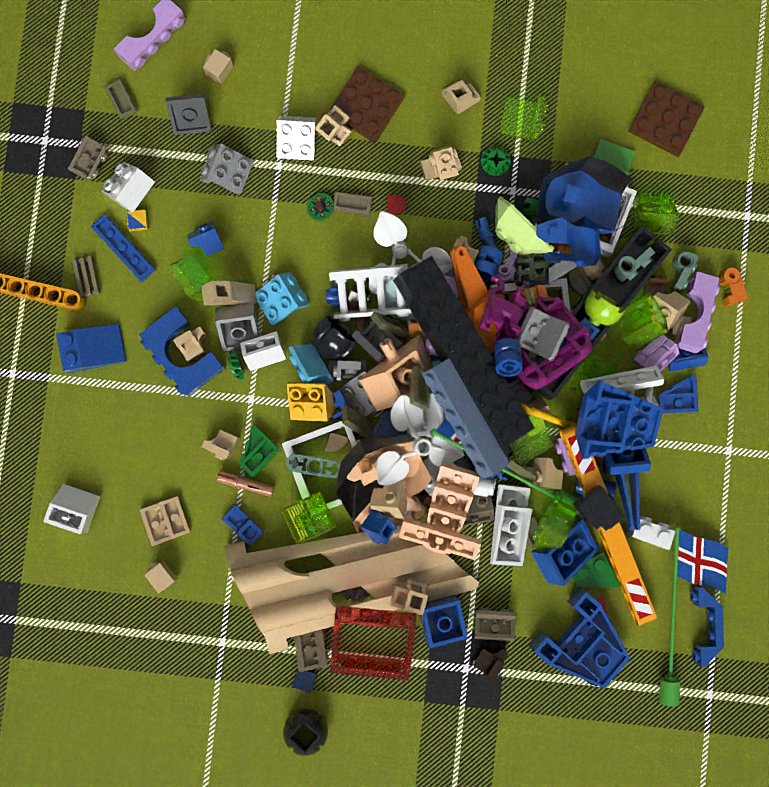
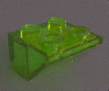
(655, 213)
(192, 275)
(592, 367)
(555, 526)

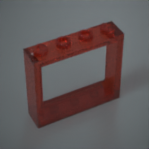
(368, 665)

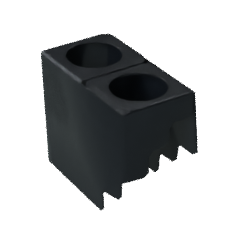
(598, 508)

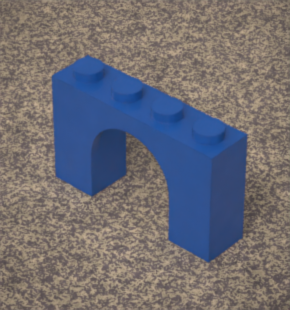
(158, 338)

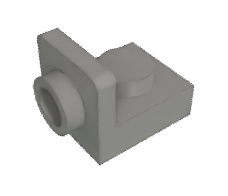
(349, 366)

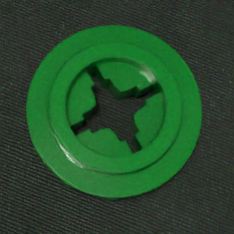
(489, 166)
(235, 365)

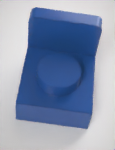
(339, 402)

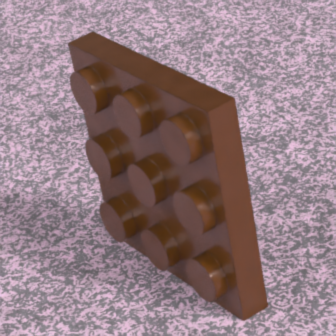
(368, 104)
(666, 119)

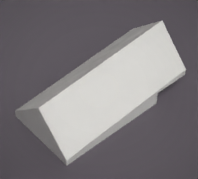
(510, 525)

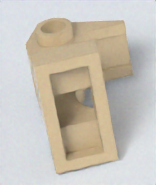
(441, 163)

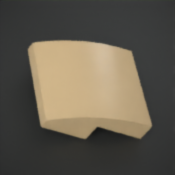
(164, 521)

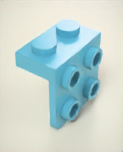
(281, 297)

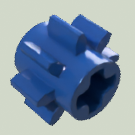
(332, 296)

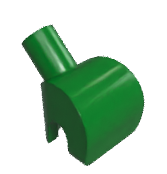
(532, 203)

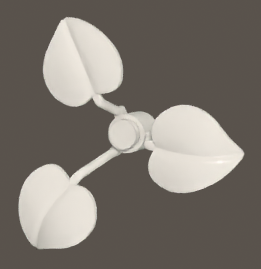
(391, 232)
(391, 466)

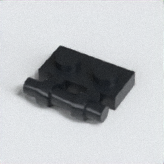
(538, 270)

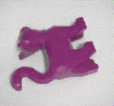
(503, 311)

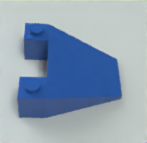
(588, 647)

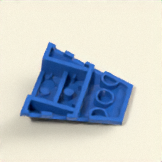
(615, 421)

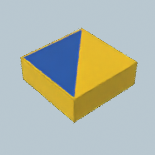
(137, 220)

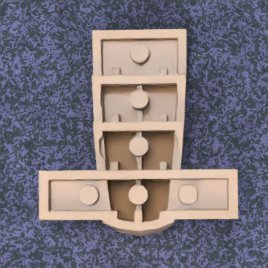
(447, 514)

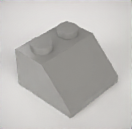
(236, 325)

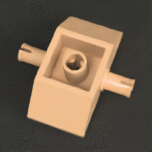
(393, 375)

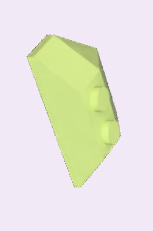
(518, 230)

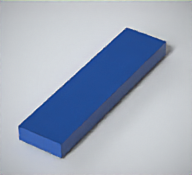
(123, 248)

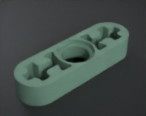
(310, 458)

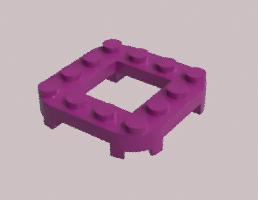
(576, 350)

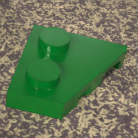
(258, 452)
(596, 573)

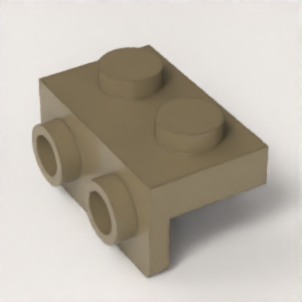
(87, 158)
(495, 624)
(311, 650)

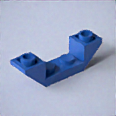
(705, 652)

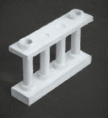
(359, 275)
(631, 381)

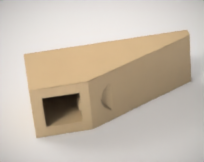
(228, 293)

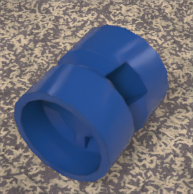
(488, 261)
(508, 357)

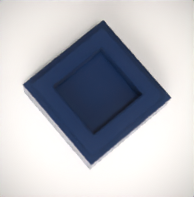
(304, 680)

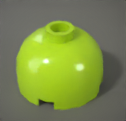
(602, 309)

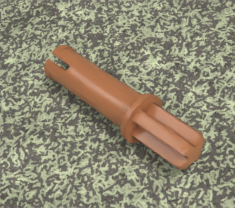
(245, 483)

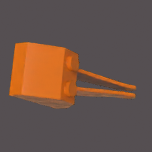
(472, 293)

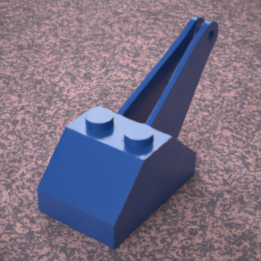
(623, 463)

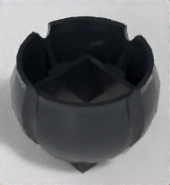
(333, 339)
(311, 720)

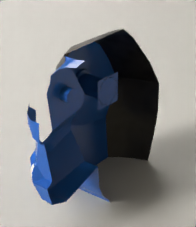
(578, 206)

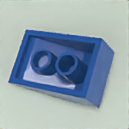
(90, 348)
(563, 563)

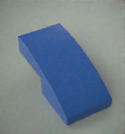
(242, 524)

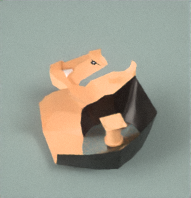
(358, 477)

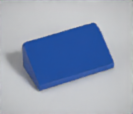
(688, 359)

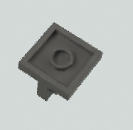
(189, 114)
(371, 340)

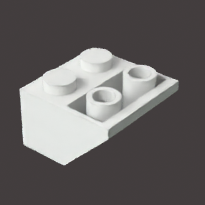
(127, 186)
(72, 509)

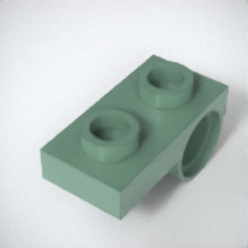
(643, 260)
(681, 280)

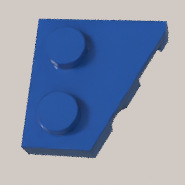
(680, 397)

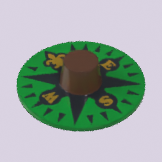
(320, 207)

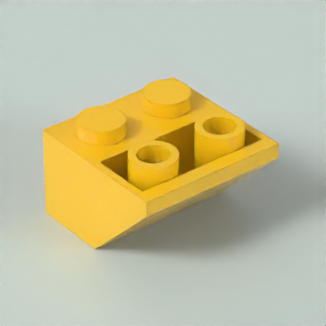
(310, 401)

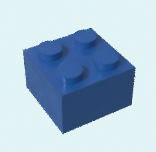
(443, 622)

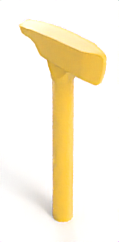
(530, 410)

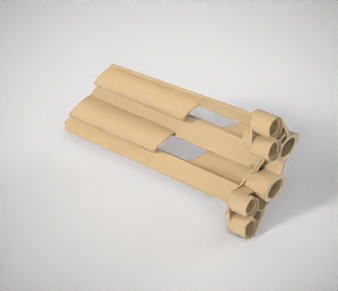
(301, 603)

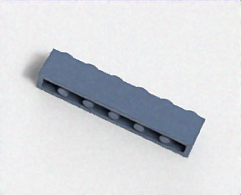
(466, 419)

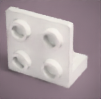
(296, 137)

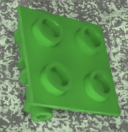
(615, 155)

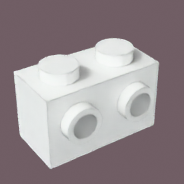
(263, 351)
(657, 535)

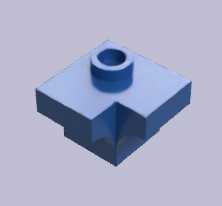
(206, 238)
(378, 527)

